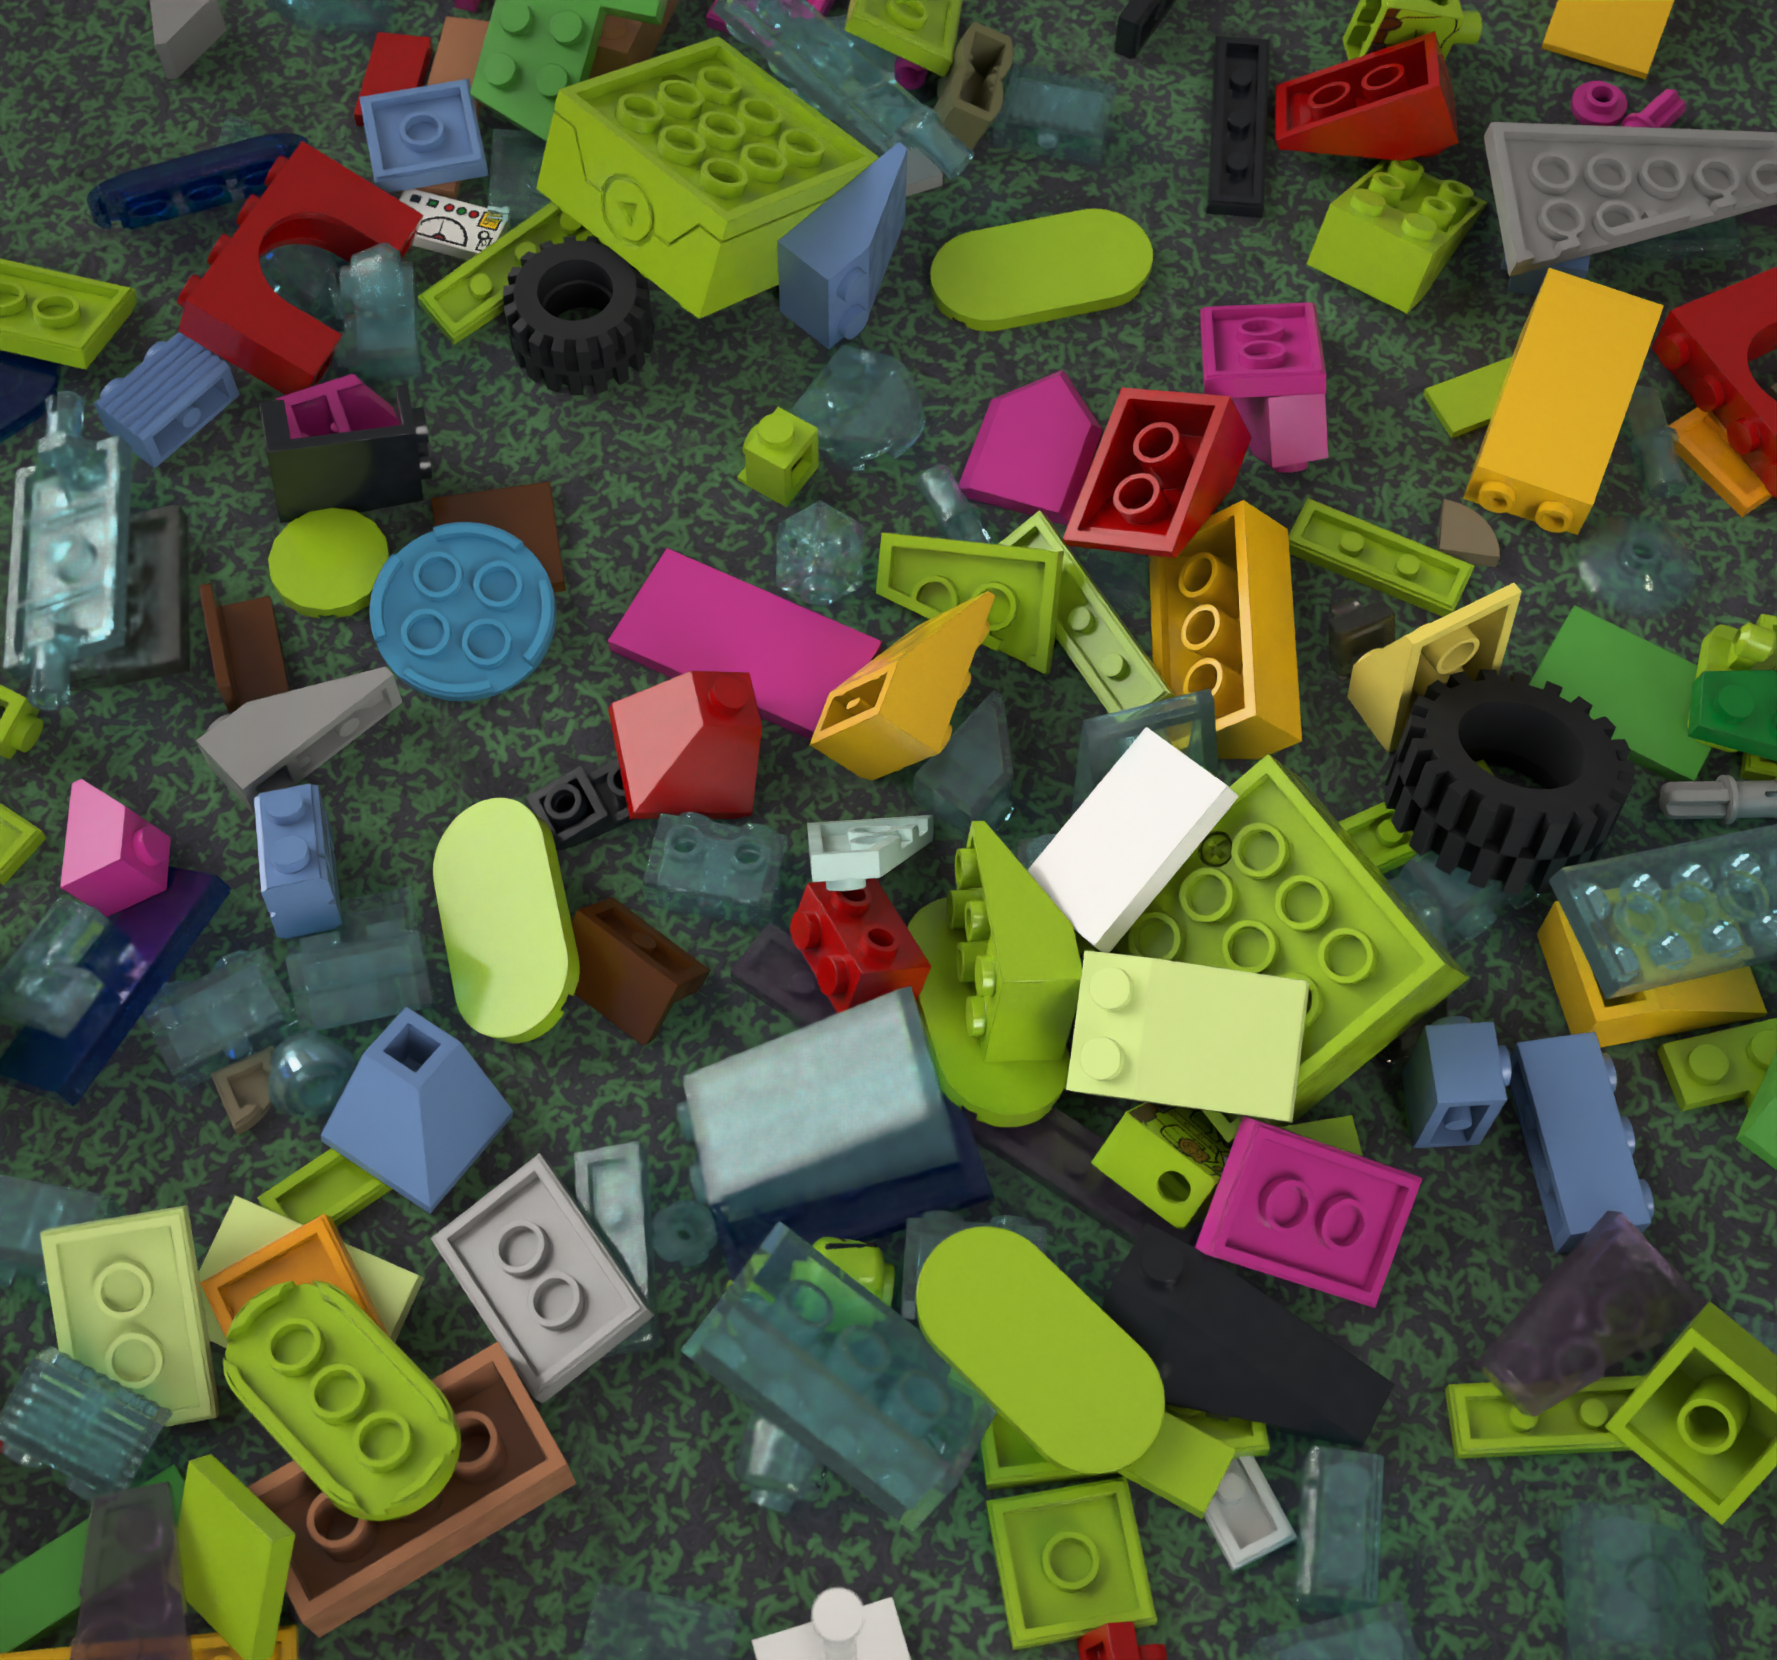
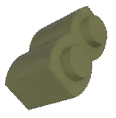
(972, 86)

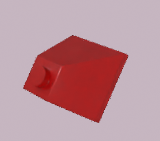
(689, 746)

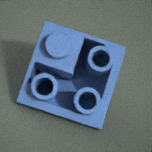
(416, 1111)

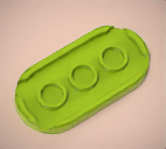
(1041, 269)
(505, 920)
(996, 1091)
(1039, 1351)
(342, 1400)

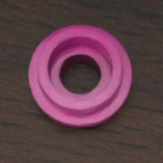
(1606, 112)

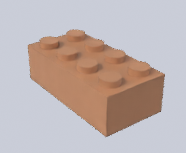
(501, 1474)

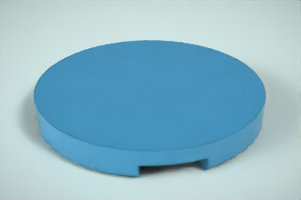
(463, 612)

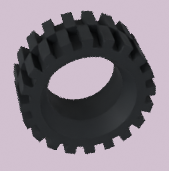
(1493, 824)

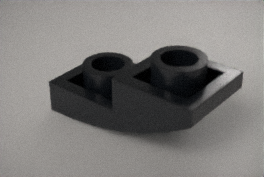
(582, 804)

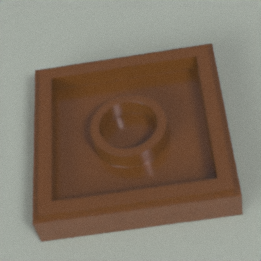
(519, 510)

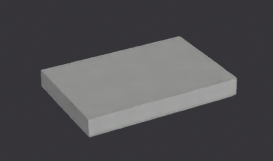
(541, 1278)

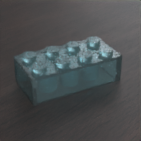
(842, 1377)

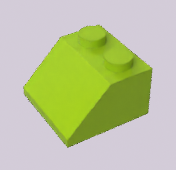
(1707, 1413)

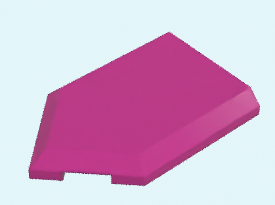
(1034, 450)

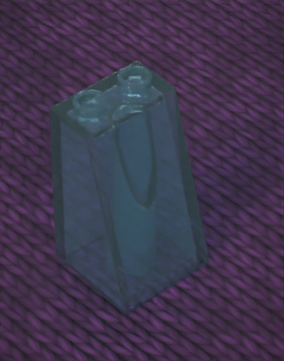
(818, 1111)

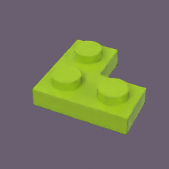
(1719, 1064)

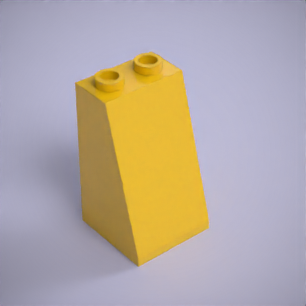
(1563, 402)

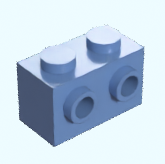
(1455, 1082)

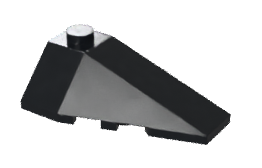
(1237, 1349)

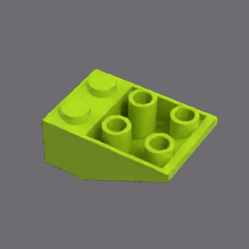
(1394, 232)
(1015, 954)

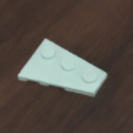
(864, 848)

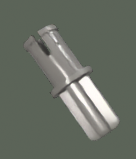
(1719, 799)

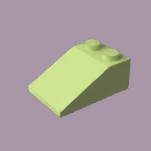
(1188, 1035)

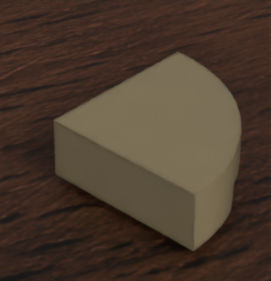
(1466, 535)
(245, 1089)

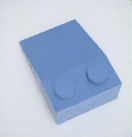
(842, 250)

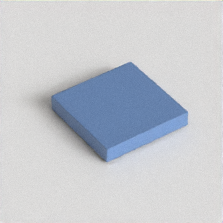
(423, 136)

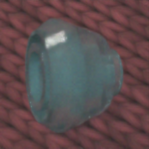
(375, 283)
(309, 1074)

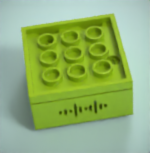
(694, 169)
(1299, 900)

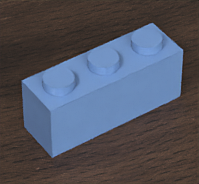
(1576, 1136)

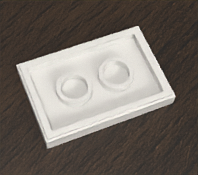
(1130, 838)

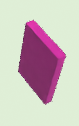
(1262, 350)
(1308, 1212)

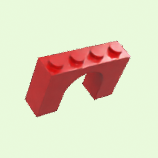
(234, 306)
(1709, 354)

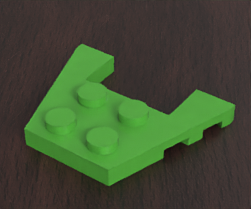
(543, 47)

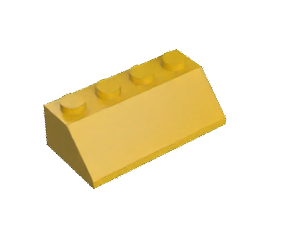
(1229, 627)

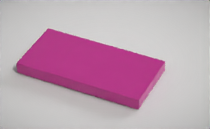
(713, 622)

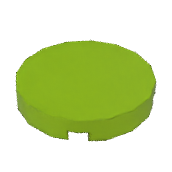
(328, 562)

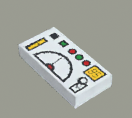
(452, 225)

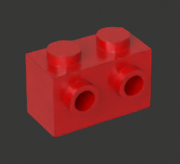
(857, 944)

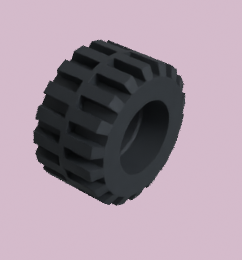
(585, 349)

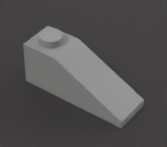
(291, 734)

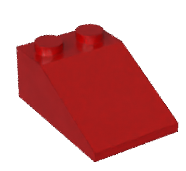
(1372, 106)
(1158, 472)

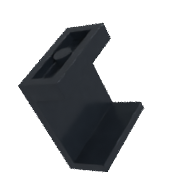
(350, 468)

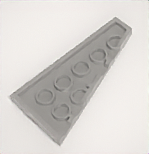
(1605, 187)

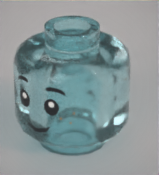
(777, 1466)

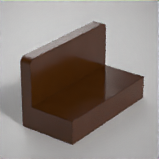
(244, 648)
(631, 969)

